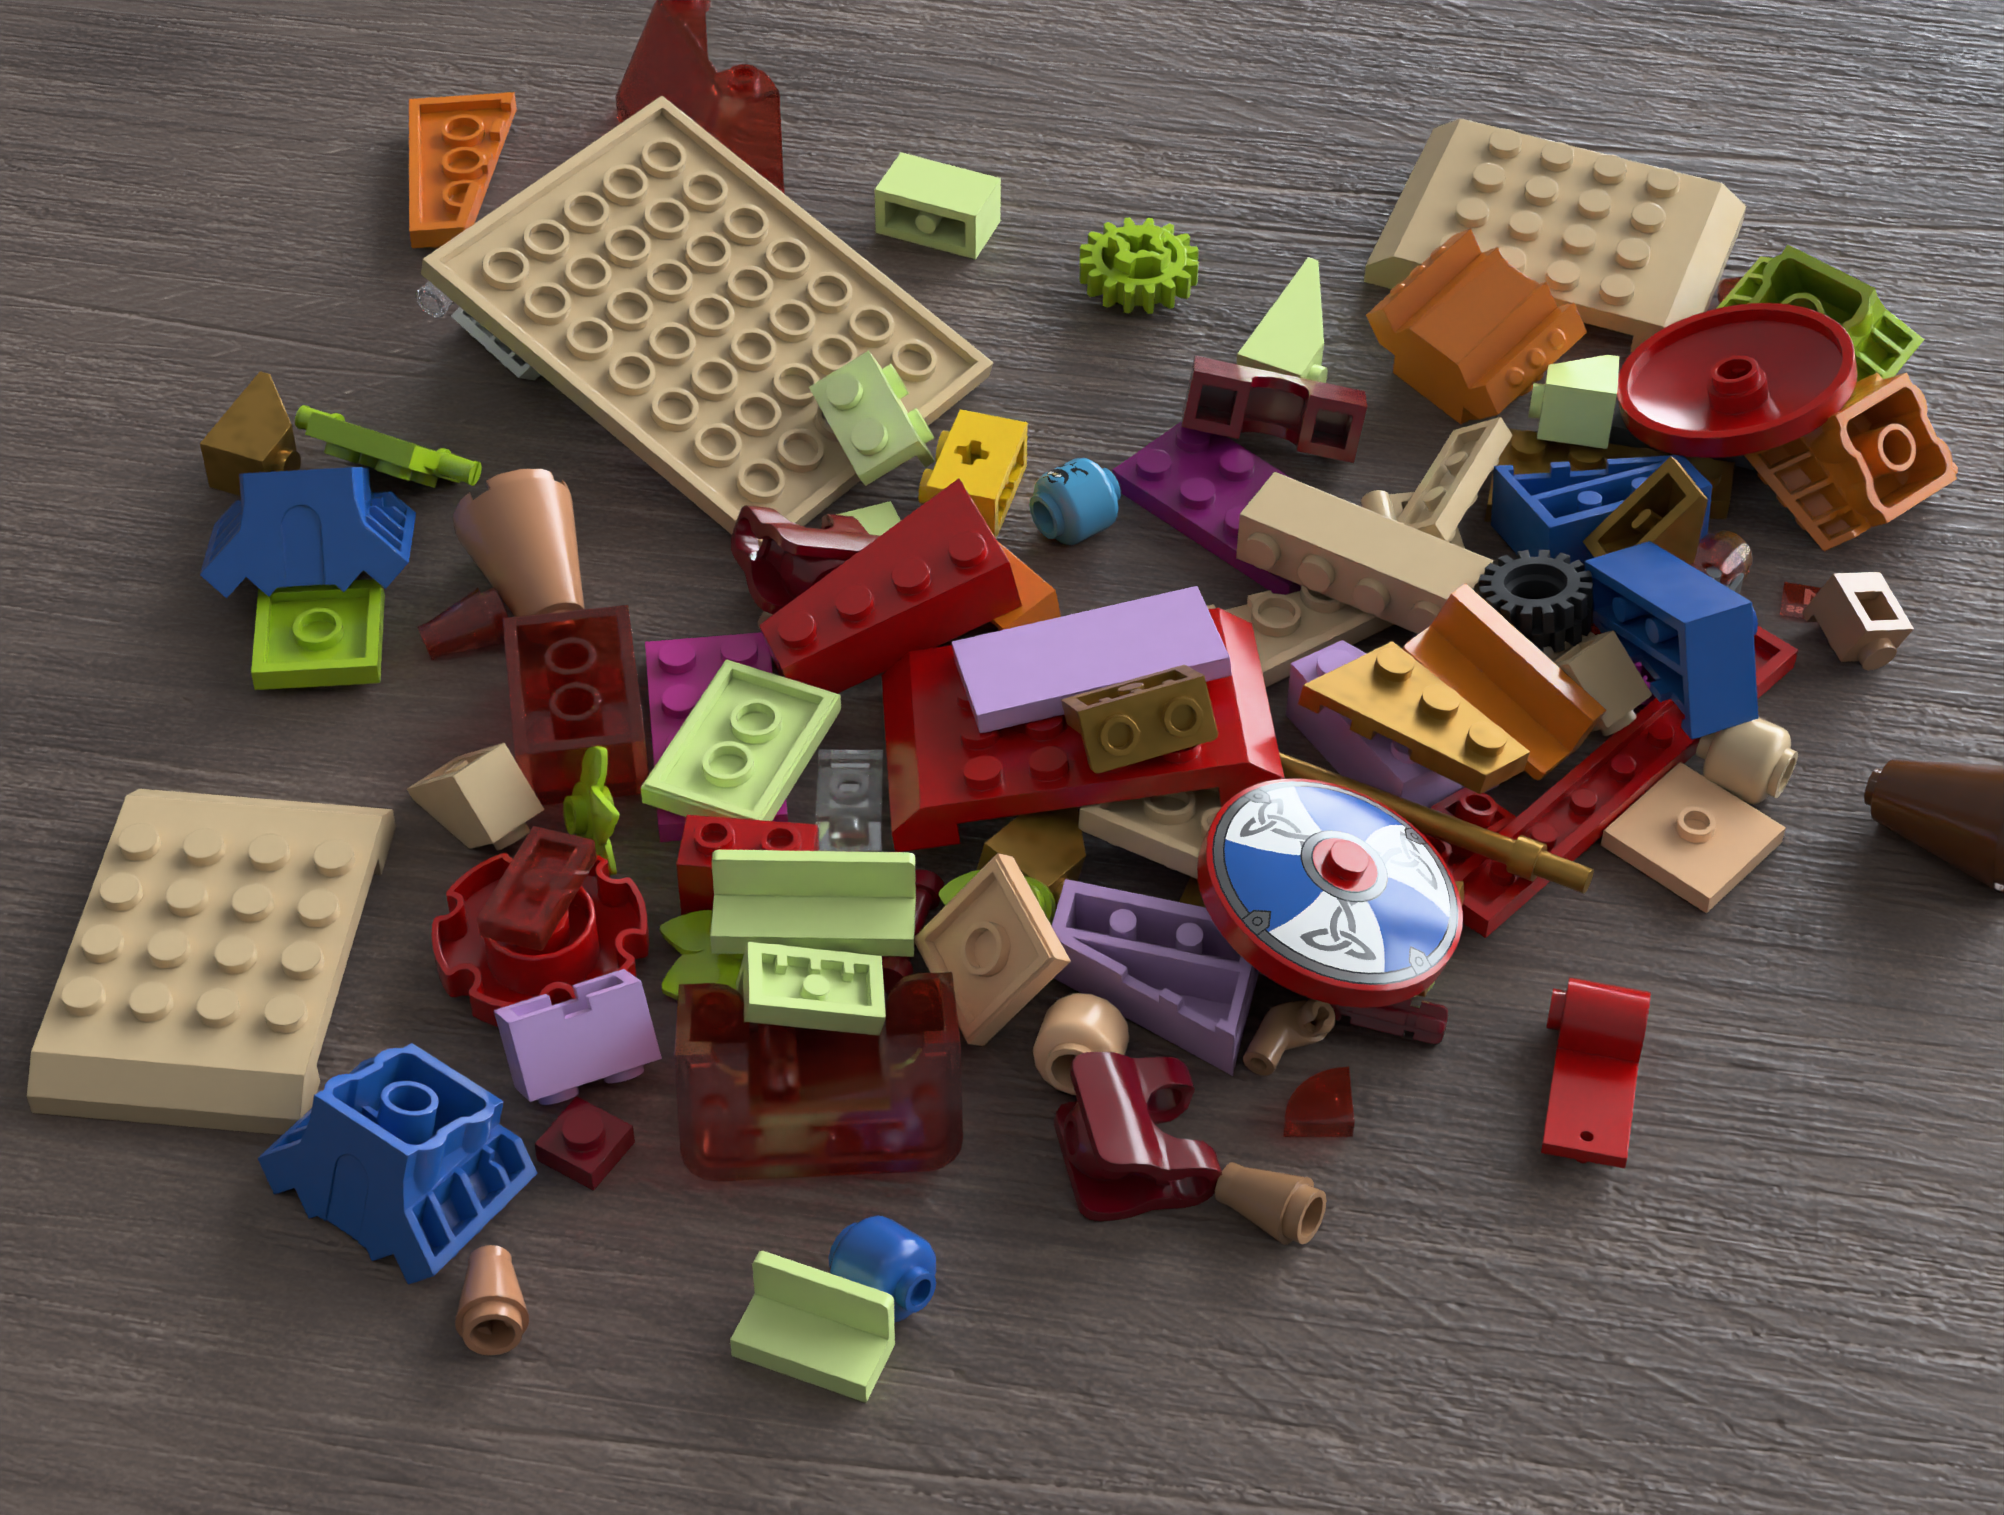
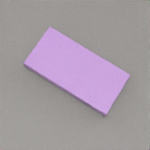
(1029, 668)

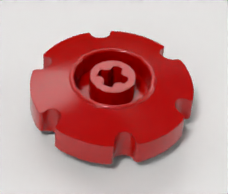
(595, 937)

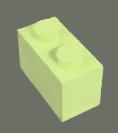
(937, 205)

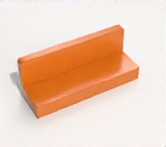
(1507, 679)

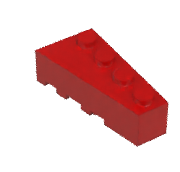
(897, 595)

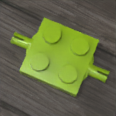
(384, 451)

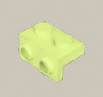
(870, 418)

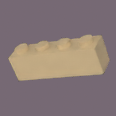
(1353, 553)

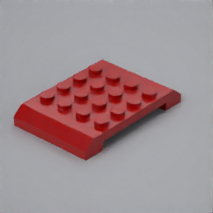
(954, 774)

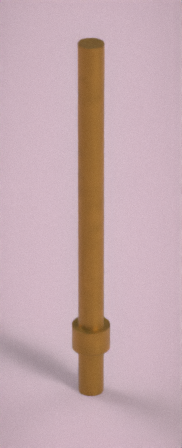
(1522, 856)

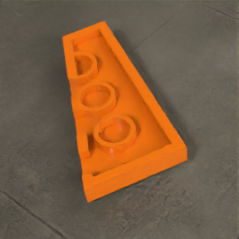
(452, 161)

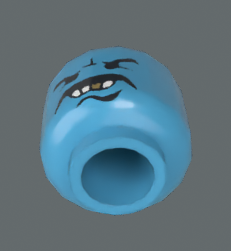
(1075, 501)

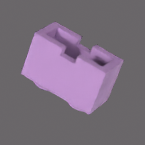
(578, 1041)

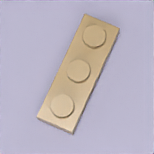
(1456, 478)

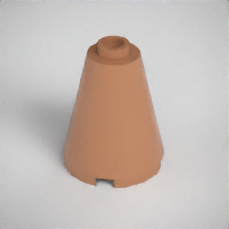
(524, 541)

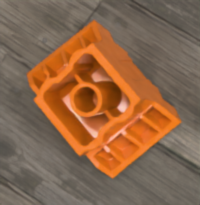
(1472, 329)
(1861, 463)

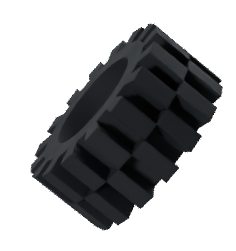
(1541, 597)

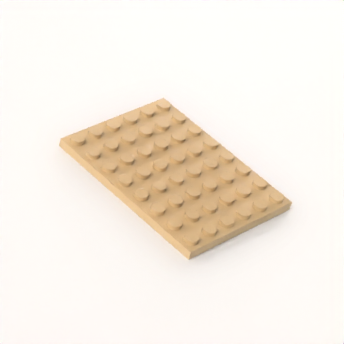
(697, 314)

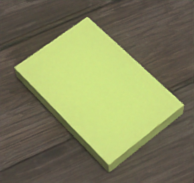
(741, 746)

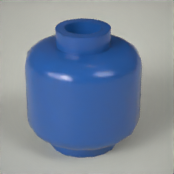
(887, 1259)

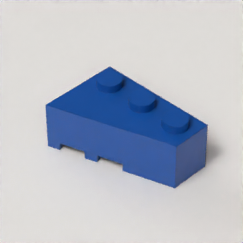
(1565, 506)
(1683, 631)

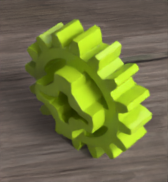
(1138, 265)

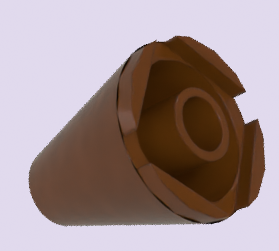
(1946, 811)

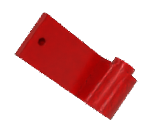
(1594, 1070)

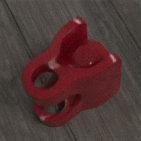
(790, 554)
(1112, 1142)

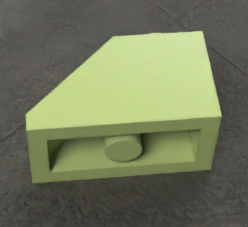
(1577, 401)

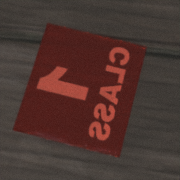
(1796, 598)

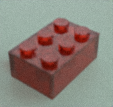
(571, 692)

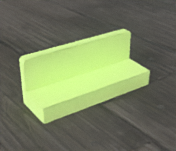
(814, 901)

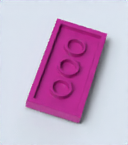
(676, 681)

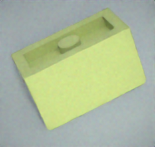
(816, 1327)

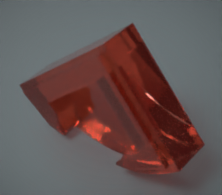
(1321, 1106)

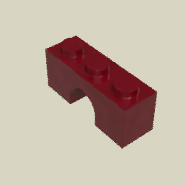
(1308, 413)

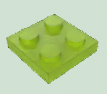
(318, 636)

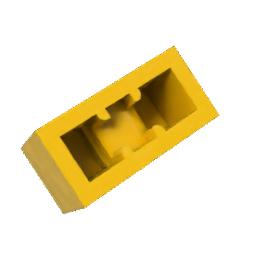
(987, 458)

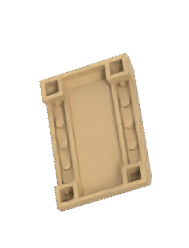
(1600, 229)
(208, 962)

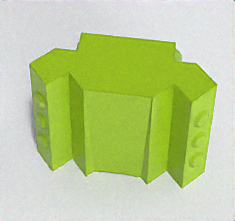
(1797, 279)

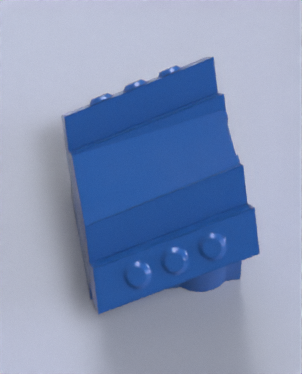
(309, 532)
(402, 1159)

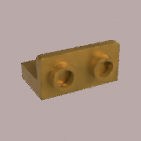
(1142, 717)

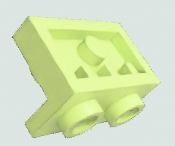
(812, 988)

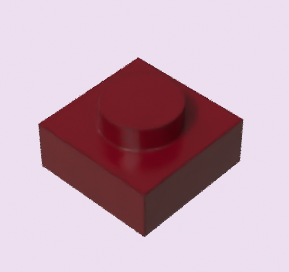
(584, 1143)

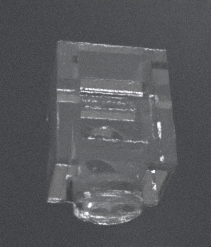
(850, 800)

